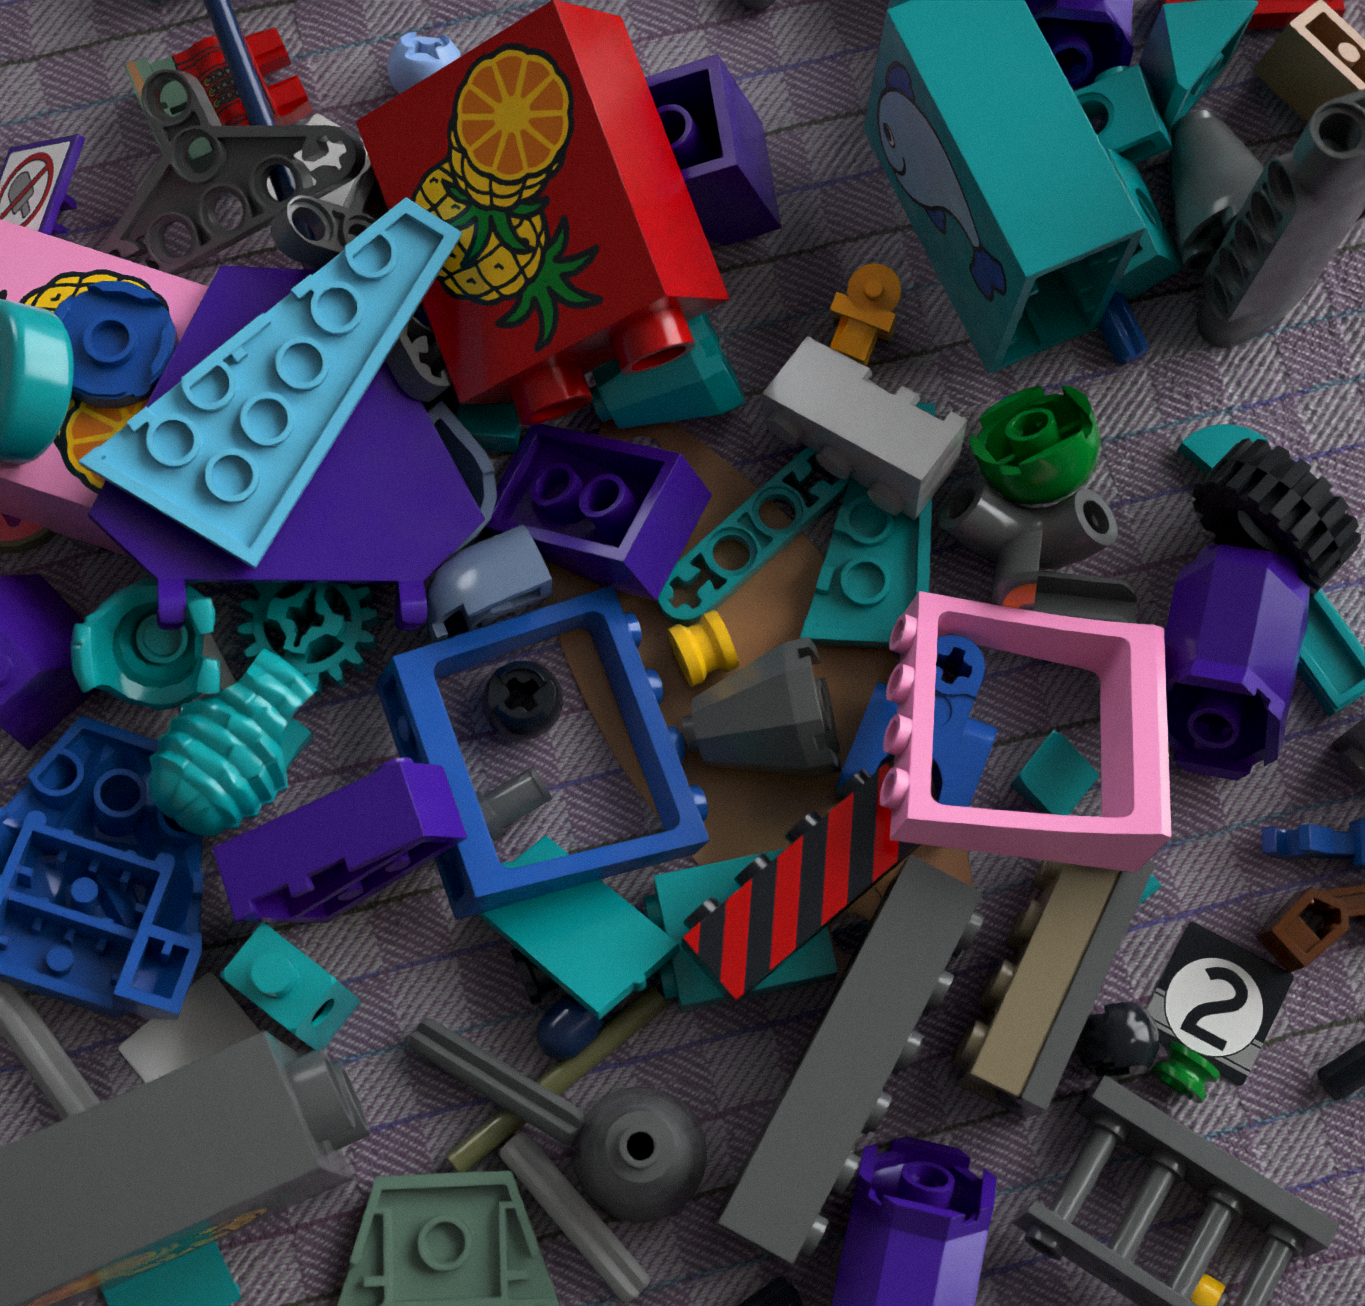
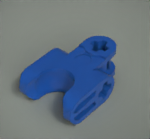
(959, 741)

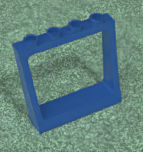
(424, 733)

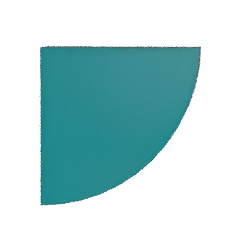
(1213, 442)

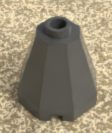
(768, 716)

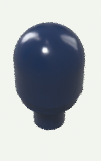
(567, 1029)

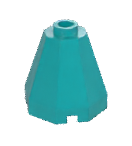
(684, 389)

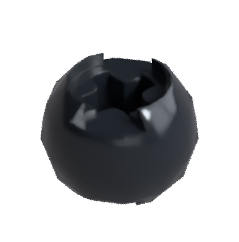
(518, 722)
(1118, 1039)

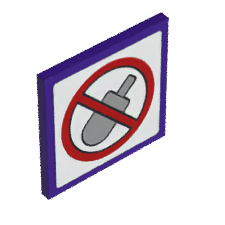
(37, 181)

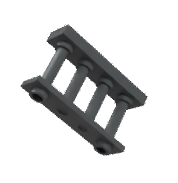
(1172, 1156)

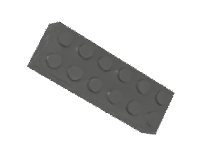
(848, 1059)

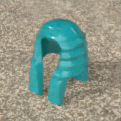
(136, 660)
(231, 749)

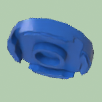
(118, 342)

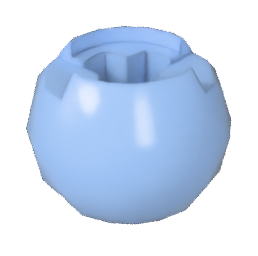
(417, 58)

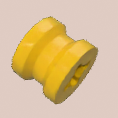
(703, 648)

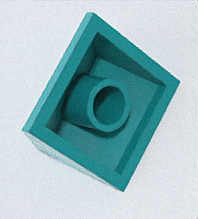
(1191, 49)

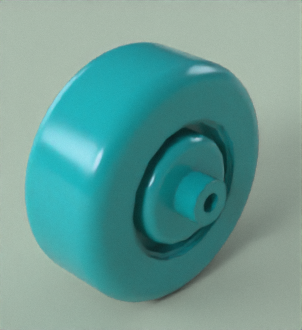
(33, 380)

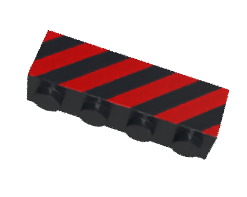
(798, 892)

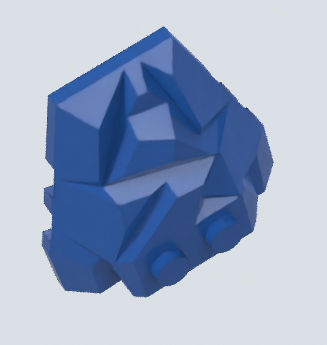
(99, 880)

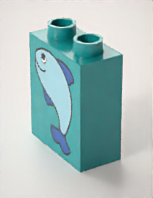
(999, 173)

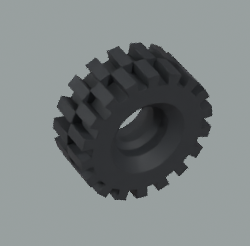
(1277, 506)

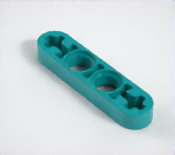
(747, 527)

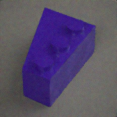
(341, 846)

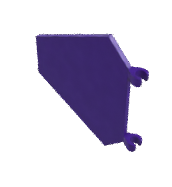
(374, 512)

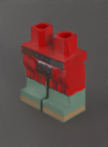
(207, 63)

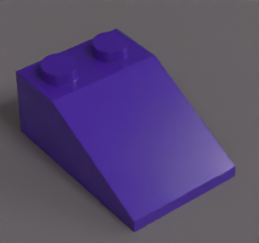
(601, 506)

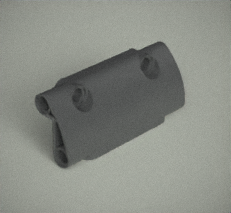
(1288, 226)

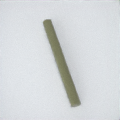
(560, 1077)

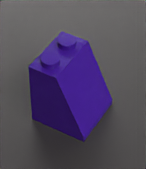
(718, 149)
(35, 658)

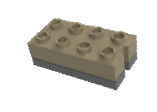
(1048, 984)

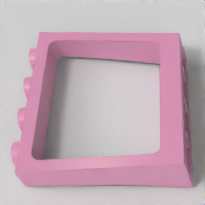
(1133, 735)

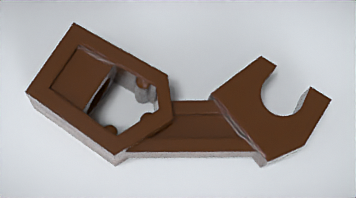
(1294, 942)

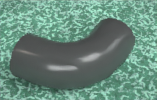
(1071, 528)

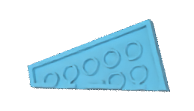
(263, 410)

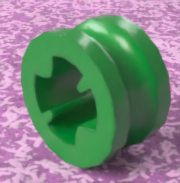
(1185, 1072)

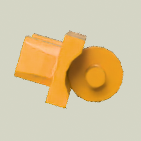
(865, 312)

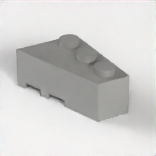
(863, 428)

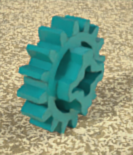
(334, 634)

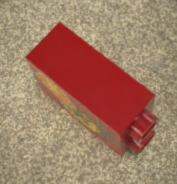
(564, 208)

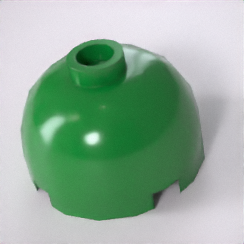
(1038, 445)

